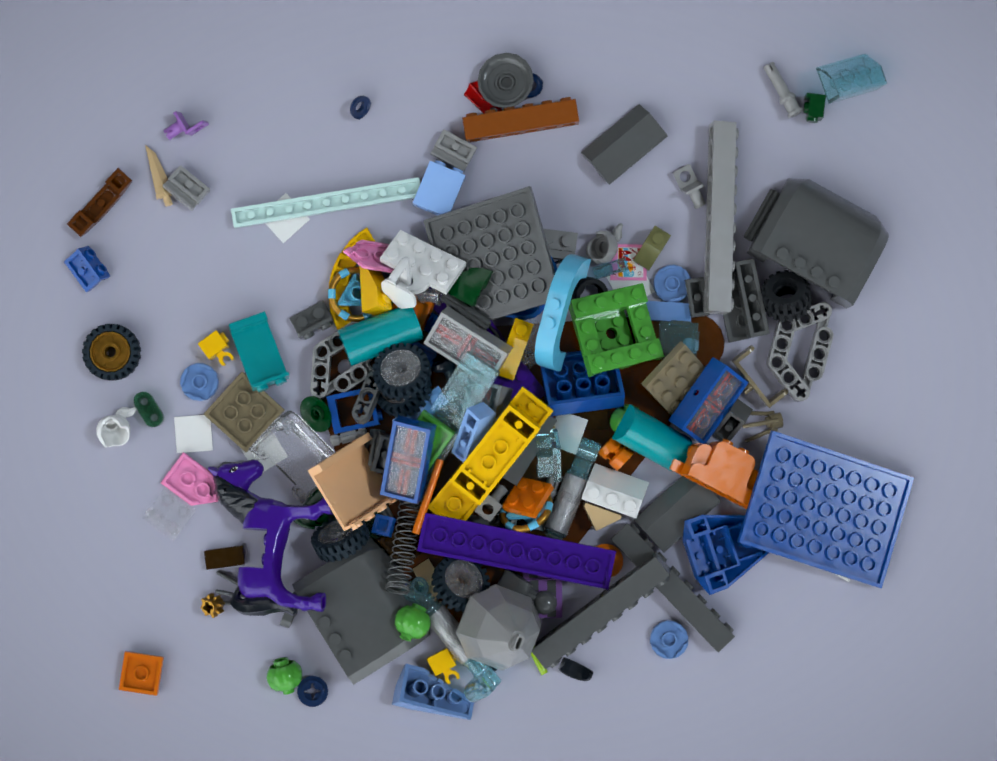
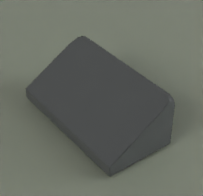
(695, 296)
(380, 452)

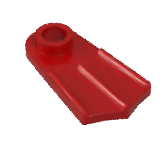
(477, 99)

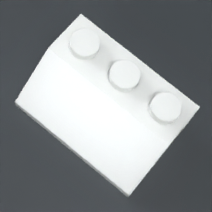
(615, 490)

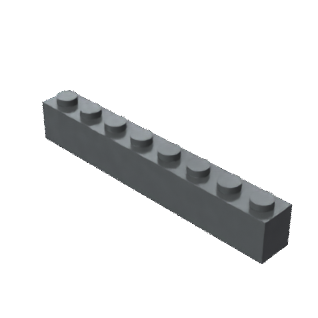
(677, 591)

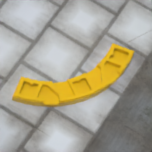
(342, 262)

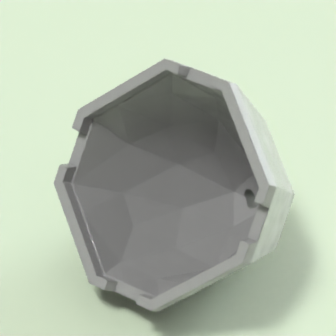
(499, 627)

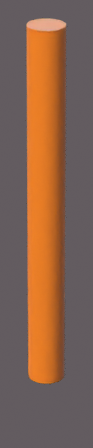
(427, 496)

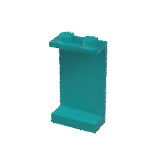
(258, 352)

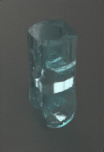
(607, 270)

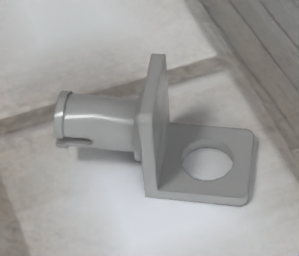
(691, 186)
(492, 503)

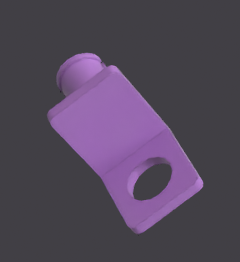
(182, 125)

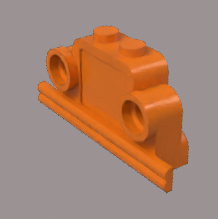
(720, 469)

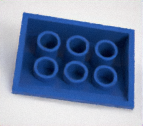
(575, 392)

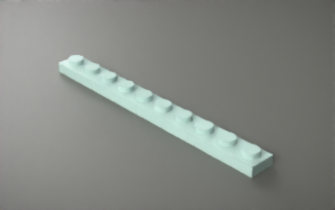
(325, 203)

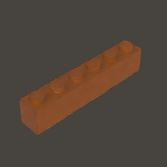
(520, 120)

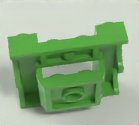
(605, 311)

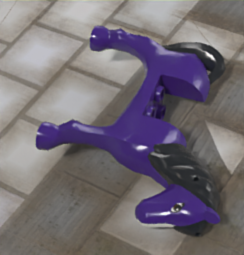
(264, 585)

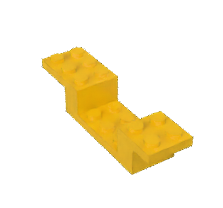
(492, 456)

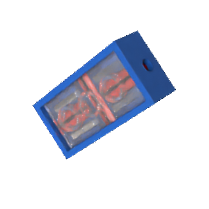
(708, 401)
(408, 459)

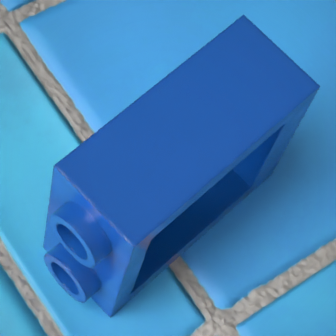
(336, 421)

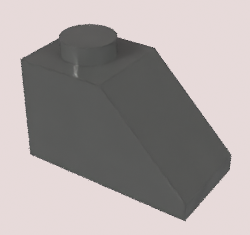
(733, 421)

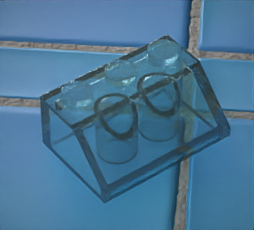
(851, 77)

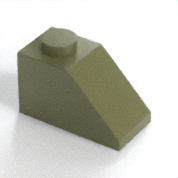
(651, 248)

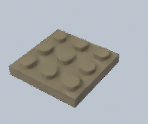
(673, 377)
(243, 413)

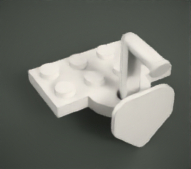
(417, 264)

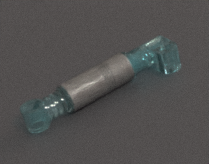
(571, 490)
(445, 627)

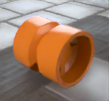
(615, 453)

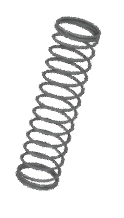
(391, 583)

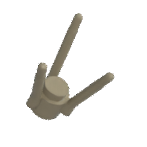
(773, 422)

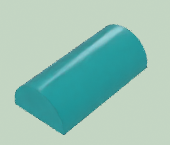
(370, 337)
(651, 438)

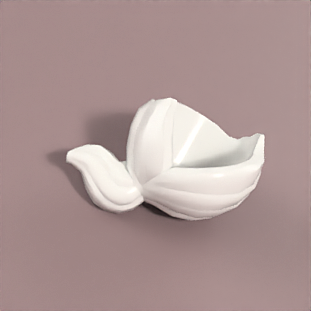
(115, 429)

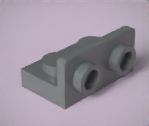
(311, 320)

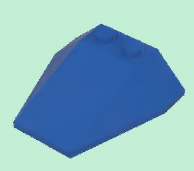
(715, 553)

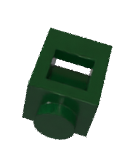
(814, 107)

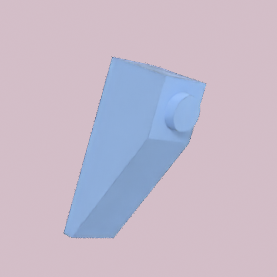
(475, 425)

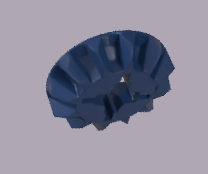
(307, 698)

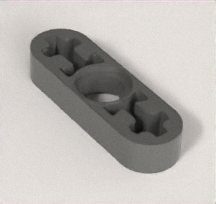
(369, 406)

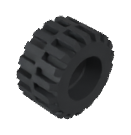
(790, 307)

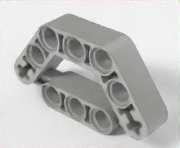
(816, 343)
(325, 361)

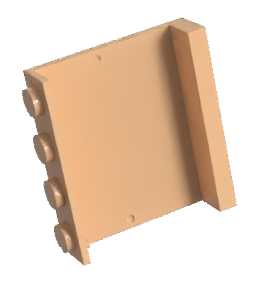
(350, 485)

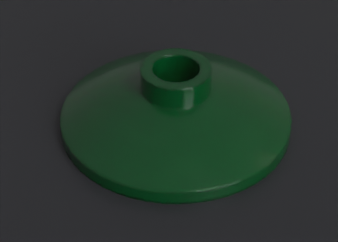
(316, 413)

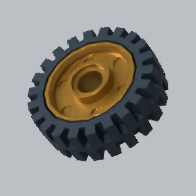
(96, 352)

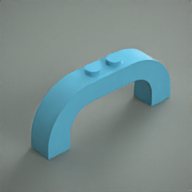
(555, 311)

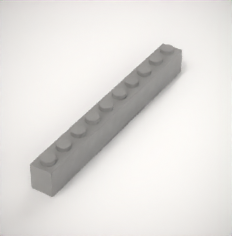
(720, 217)

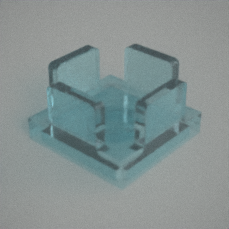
(675, 331)
(548, 455)

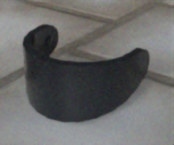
(575, 670)

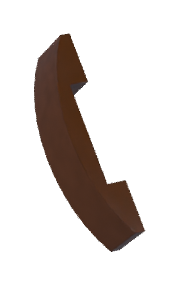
(100, 203)

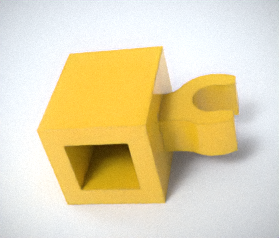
(215, 345)
(442, 662)

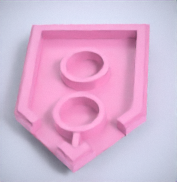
(368, 255)
(191, 481)

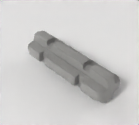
(347, 437)

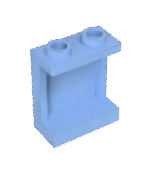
(439, 188)

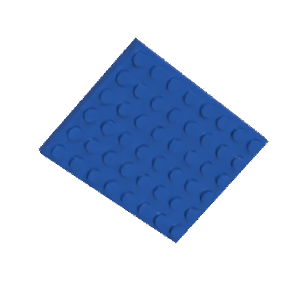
(825, 509)

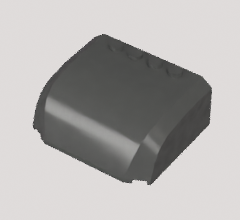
(821, 239)
(359, 610)

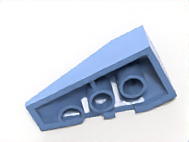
(426, 693)

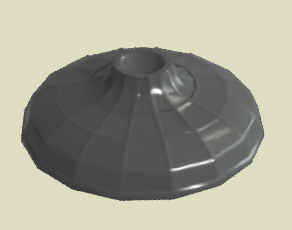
(505, 80)

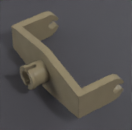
(751, 385)

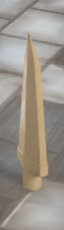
(159, 177)

